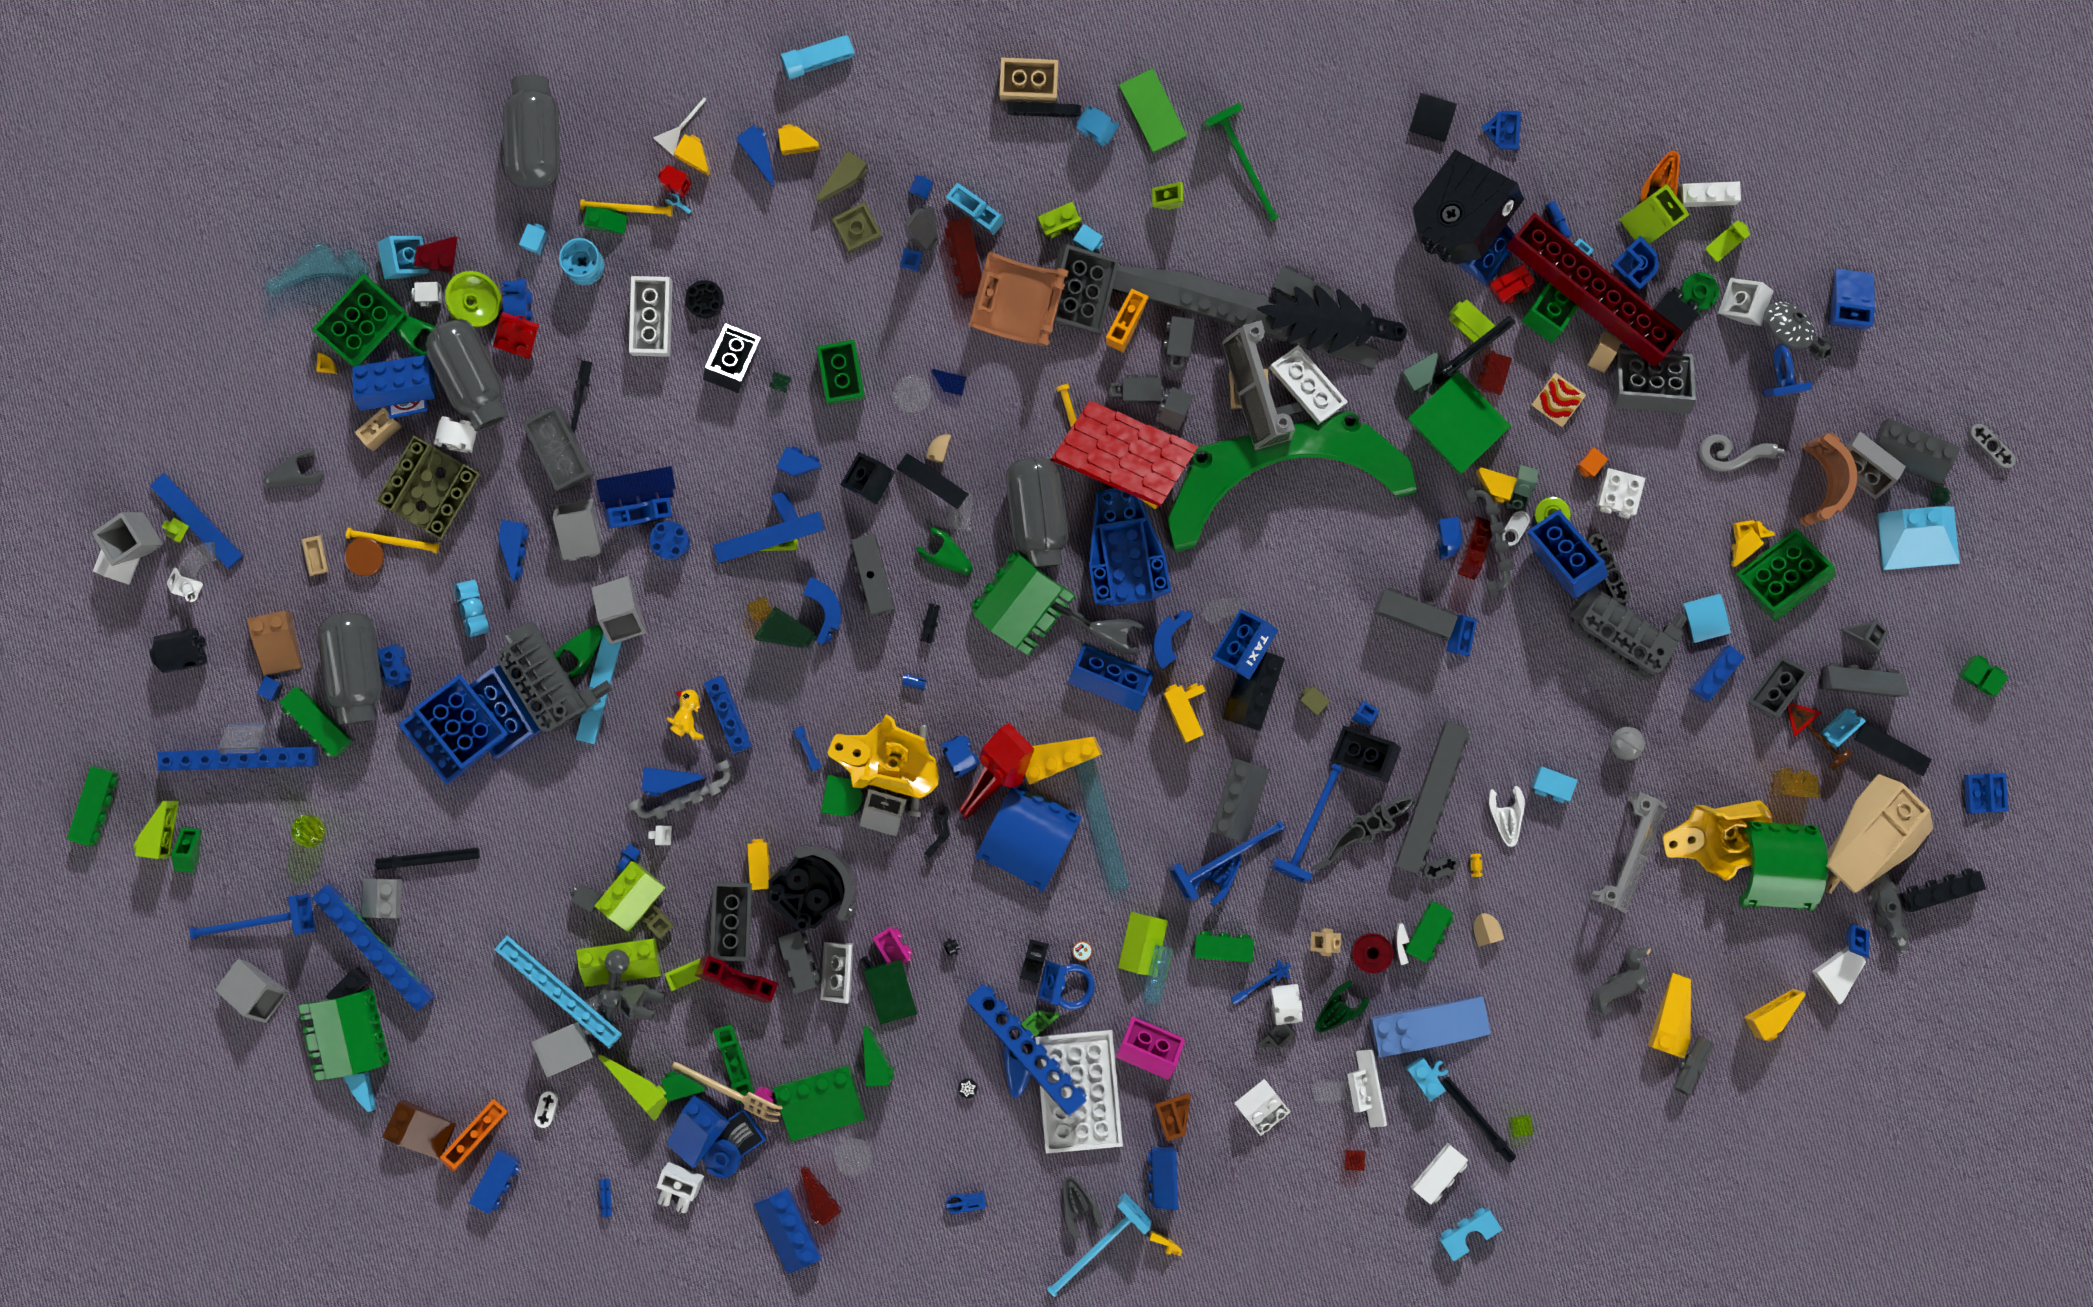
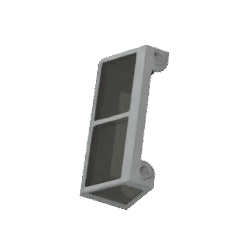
(1252, 388)

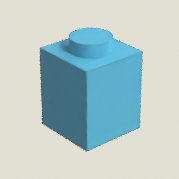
(534, 238)
(1088, 239)

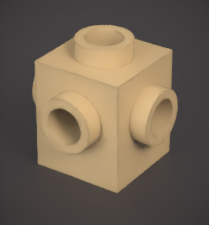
(1325, 942)

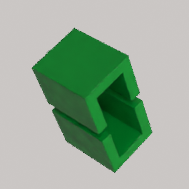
(1988, 679)

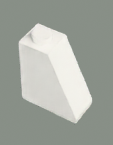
(1839, 974)

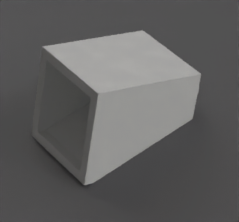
(577, 529)
(127, 537)
(618, 610)
(251, 991)
(564, 1048)

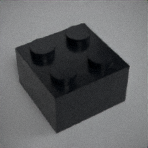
(1677, 308)

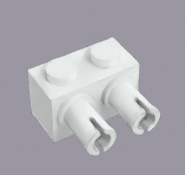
(679, 1182)

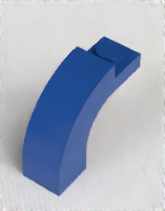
(833, 614)

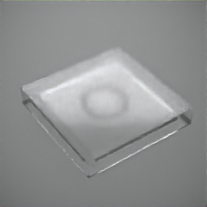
(242, 738)

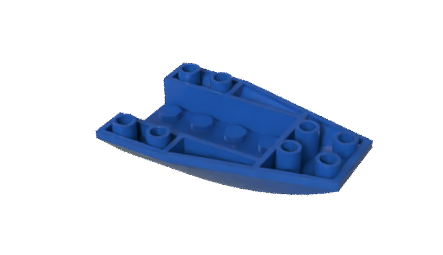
(1125, 552)

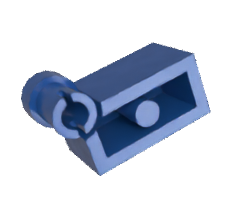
(517, 299)

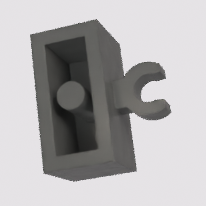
(1174, 408)

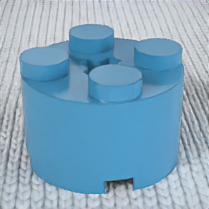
(1097, 125)

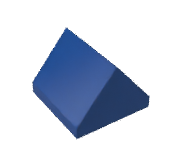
(921, 187)

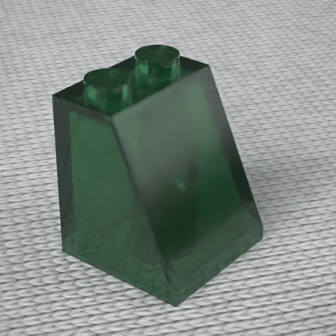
(785, 631)

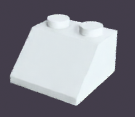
(1745, 301)

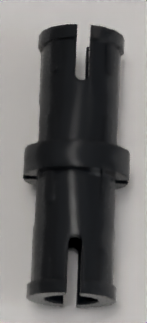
(930, 623)

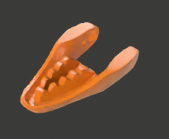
(1664, 173)

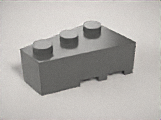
(799, 961)

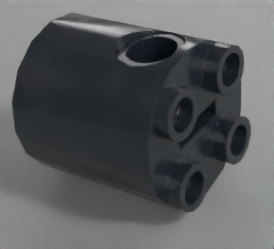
(178, 650)

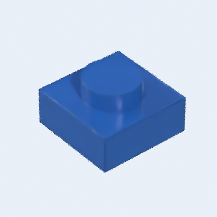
(911, 260)

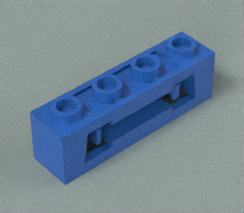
(728, 714)

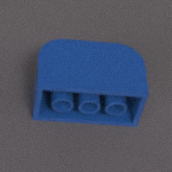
(1567, 554)

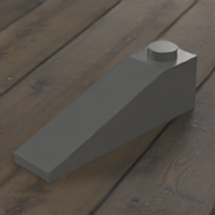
(922, 229)

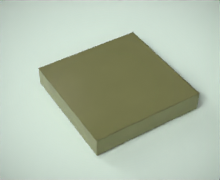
(856, 227)

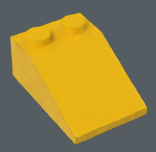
(1774, 1016)

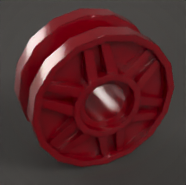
(1384, 953)

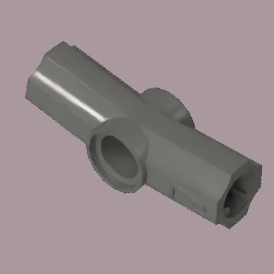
(1693, 1065)

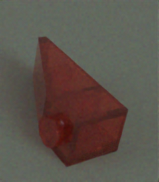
(820, 1201)

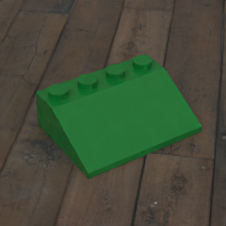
(359, 320)
(1786, 574)
(819, 1102)

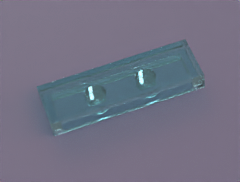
(1157, 974)

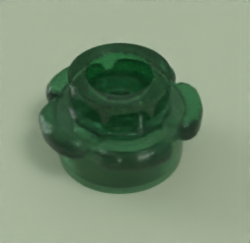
(1936, 495)

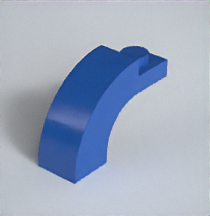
(638, 514)
(1162, 641)

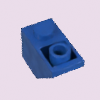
(797, 464)

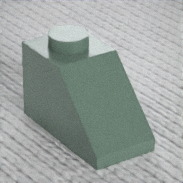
(1420, 374)

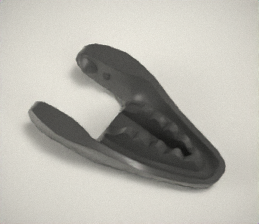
(288, 473)
(1115, 633)
(1077, 1203)

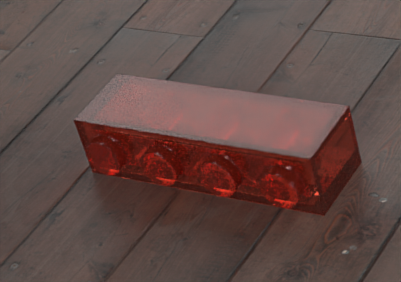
(965, 256)

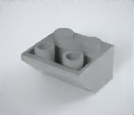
(883, 812)

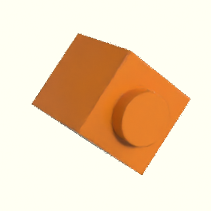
(1591, 463)

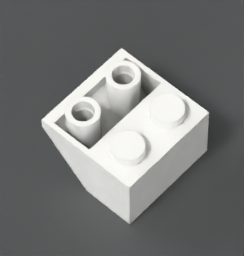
(1262, 1107)

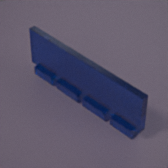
(640, 484)

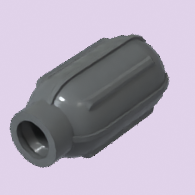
(531, 133)
(467, 373)
(1037, 510)
(350, 666)

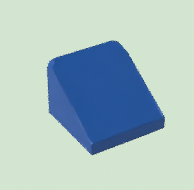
(269, 688)

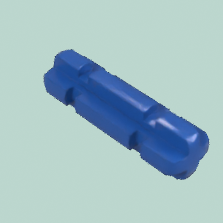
(605, 1197)

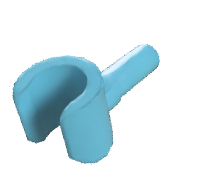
(677, 202)

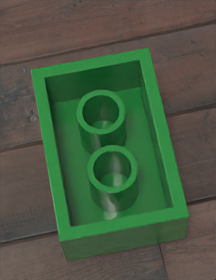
(841, 372)

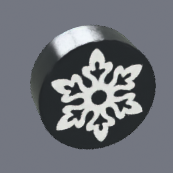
(967, 1088)

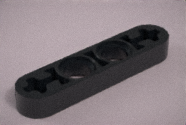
(1043, 109)

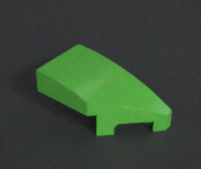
(1039, 1021)

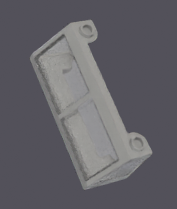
(1651, 814)

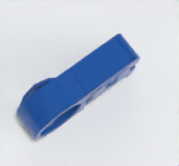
(969, 1202)

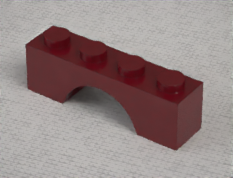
(721, 974)

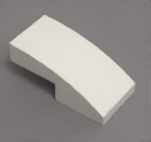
(1401, 938)

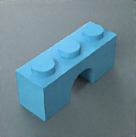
(1454, 1239)

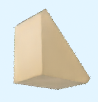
(1604, 352)

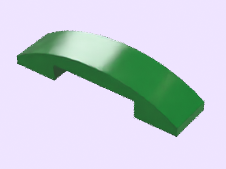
(734, 1060)

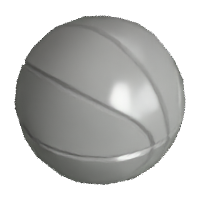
(1627, 743)

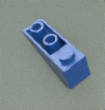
(512, 541)

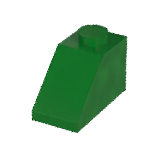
(605, 220)
(186, 850)
(680, 1085)

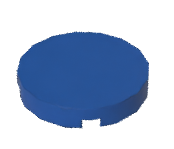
(722, 1159)

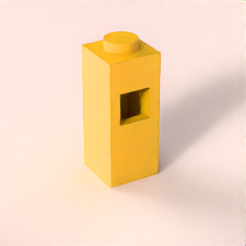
(759, 864)

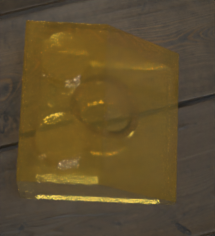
(1795, 784)

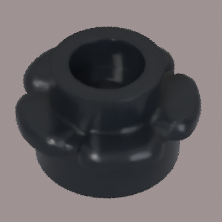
(951, 947)

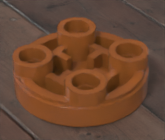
(364, 557)

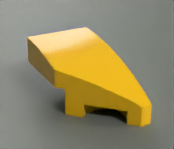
(1742, 527)
(1745, 546)
(1171, 1247)

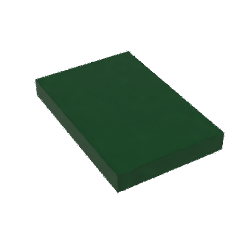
(890, 991)

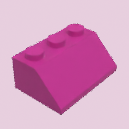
(1150, 1048)

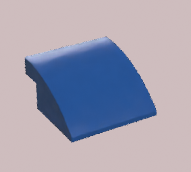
(452, 729)

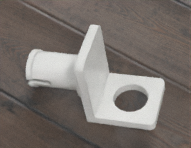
(184, 586)

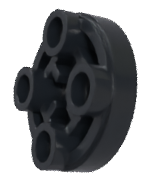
(704, 299)

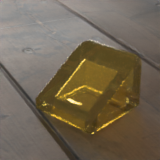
(759, 609)

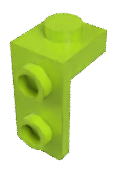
(1727, 240)

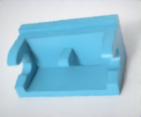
(1842, 727)

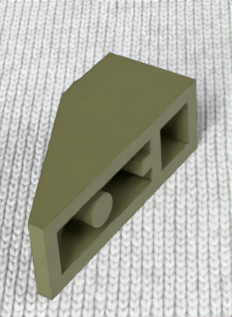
(845, 175)

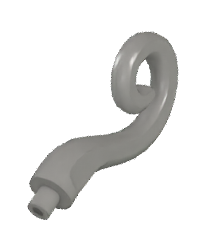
(1765, 450)

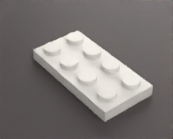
(1308, 384)

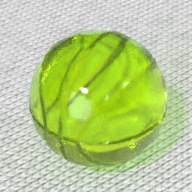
(308, 831)

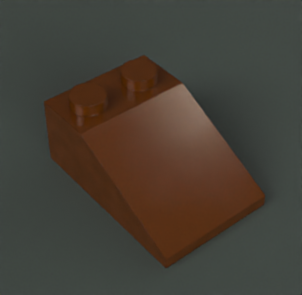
(418, 1129)

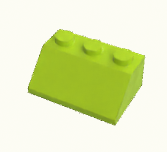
(630, 896)

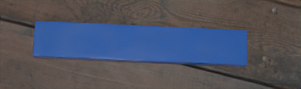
(196, 520)
(769, 537)

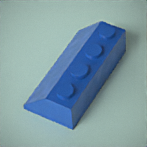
(1111, 677)
(788, 1230)

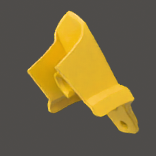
(887, 759)
(1717, 837)

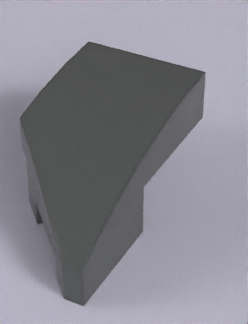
(1277, 1037)

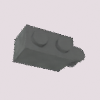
(1179, 340)
(1138, 389)

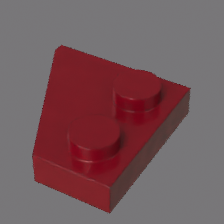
(436, 255)

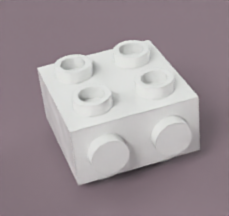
(1620, 493)

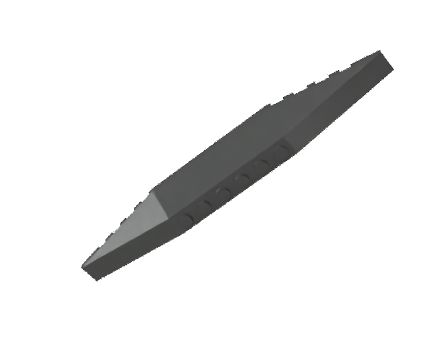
(1224, 304)

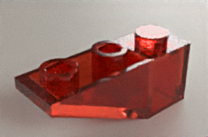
(1475, 549)

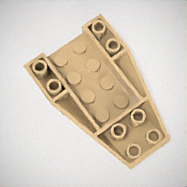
(1879, 833)

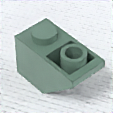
(1523, 488)

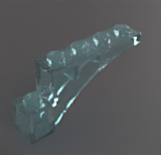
(317, 264)

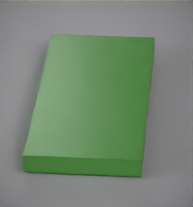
(1152, 110)

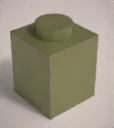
(1313, 700)

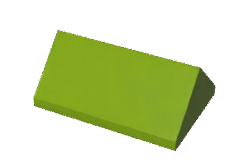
(1140, 940)

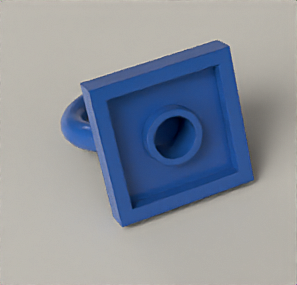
(1785, 385)
(1054, 982)

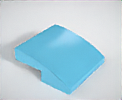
(1706, 618)

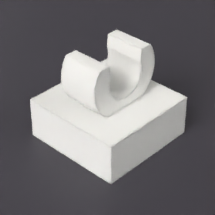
(661, 835)

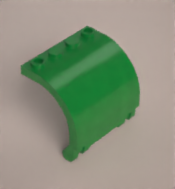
(1785, 866)

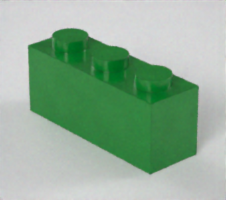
(1429, 931)
(1224, 947)

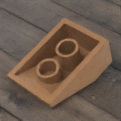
(275, 642)

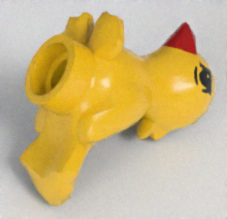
(683, 720)

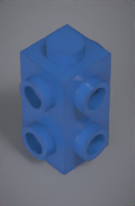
(392, 660)

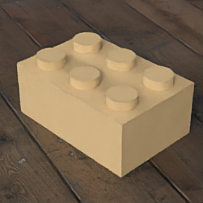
(1028, 80)

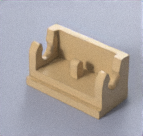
(378, 429)

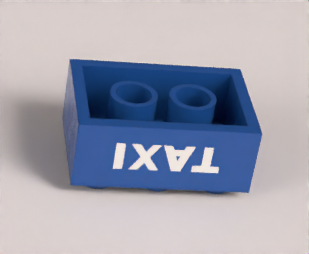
(1245, 644)

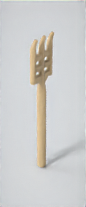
(746, 1100)

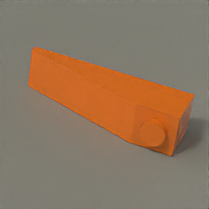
(472, 1136)

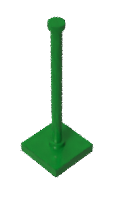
(1223, 119)

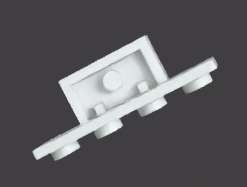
(1366, 1089)

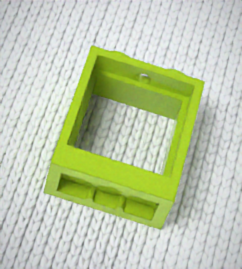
(1470, 320)

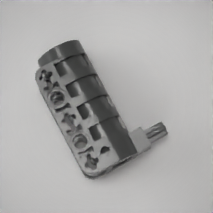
(1625, 633)

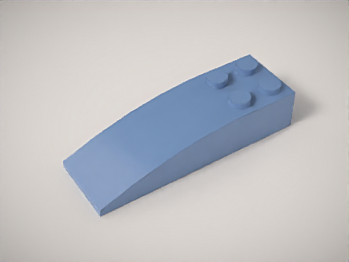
(1429, 1026)

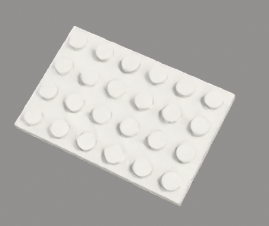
(1091, 1064)

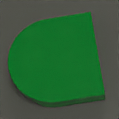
(841, 797)

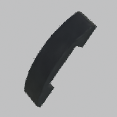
(932, 481)

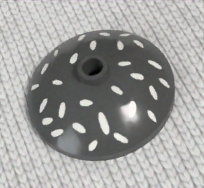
(1789, 325)

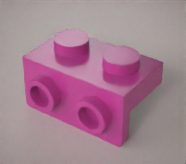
(891, 946)

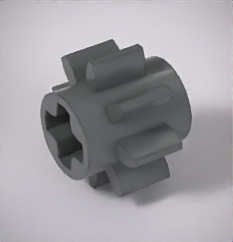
(1821, 348)

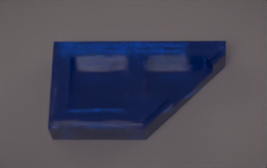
(950, 382)

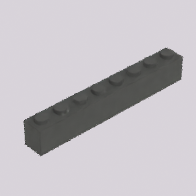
(1431, 797)

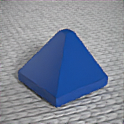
(1365, 714)

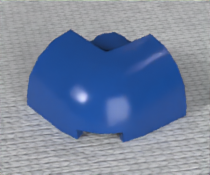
(1637, 264)
(1450, 537)

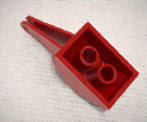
(1005, 759)

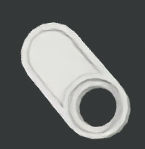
(1517, 524)

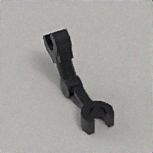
(942, 819)

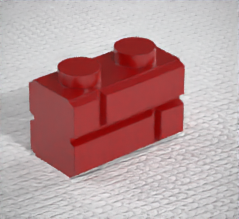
(674, 181)
(1511, 284)

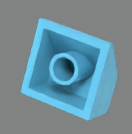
(398, 256)

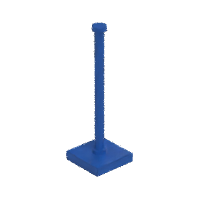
(1292, 868)
(1184, 880)
(300, 914)

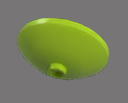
(479, 291)

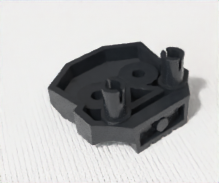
(817, 879)

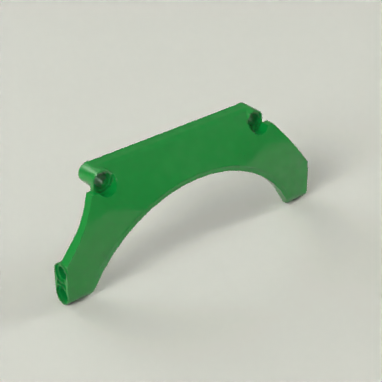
(1235, 459)

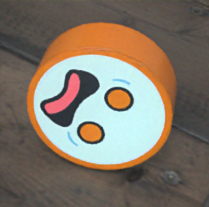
(1082, 950)

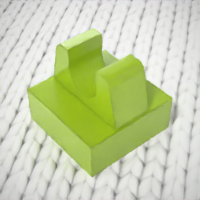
(175, 529)

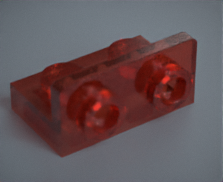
(1494, 373)

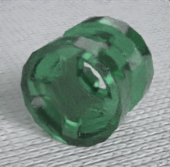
(780, 382)

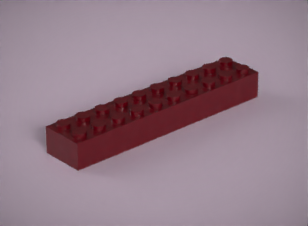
(1594, 290)

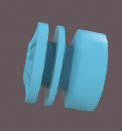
(579, 251)

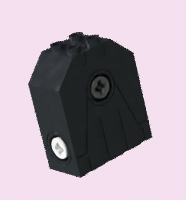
(1464, 209)

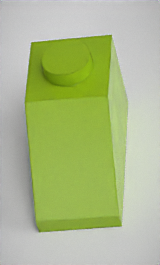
(1168, 196)

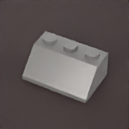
(1874, 466)

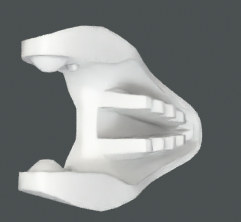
(1508, 818)

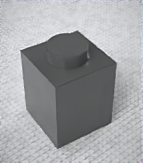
(585, 897)

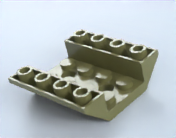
(416, 481)

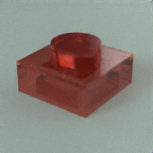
(1355, 1160)

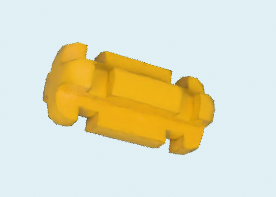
(1476, 865)

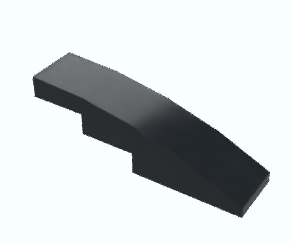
(1892, 749)

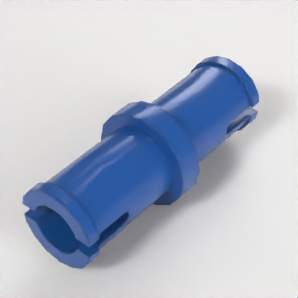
(1558, 219)

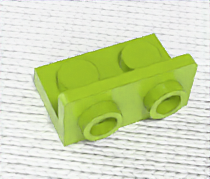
(1059, 220)

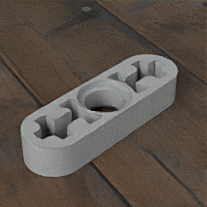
(1983, 446)

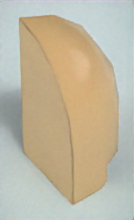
(938, 448)
(1487, 930)

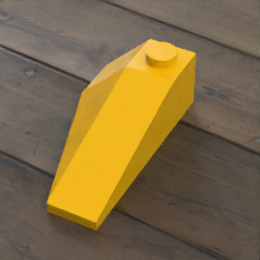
(1673, 1022)

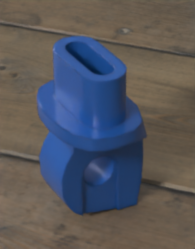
(629, 854)

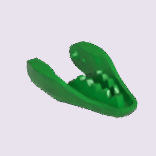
(408, 331)
(948, 556)
(583, 647)

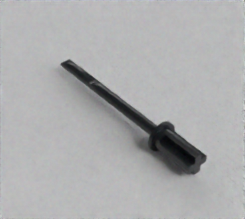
(583, 380)

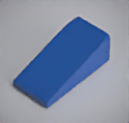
(1858, 940)

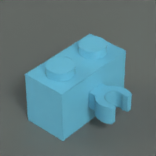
(1427, 1078)

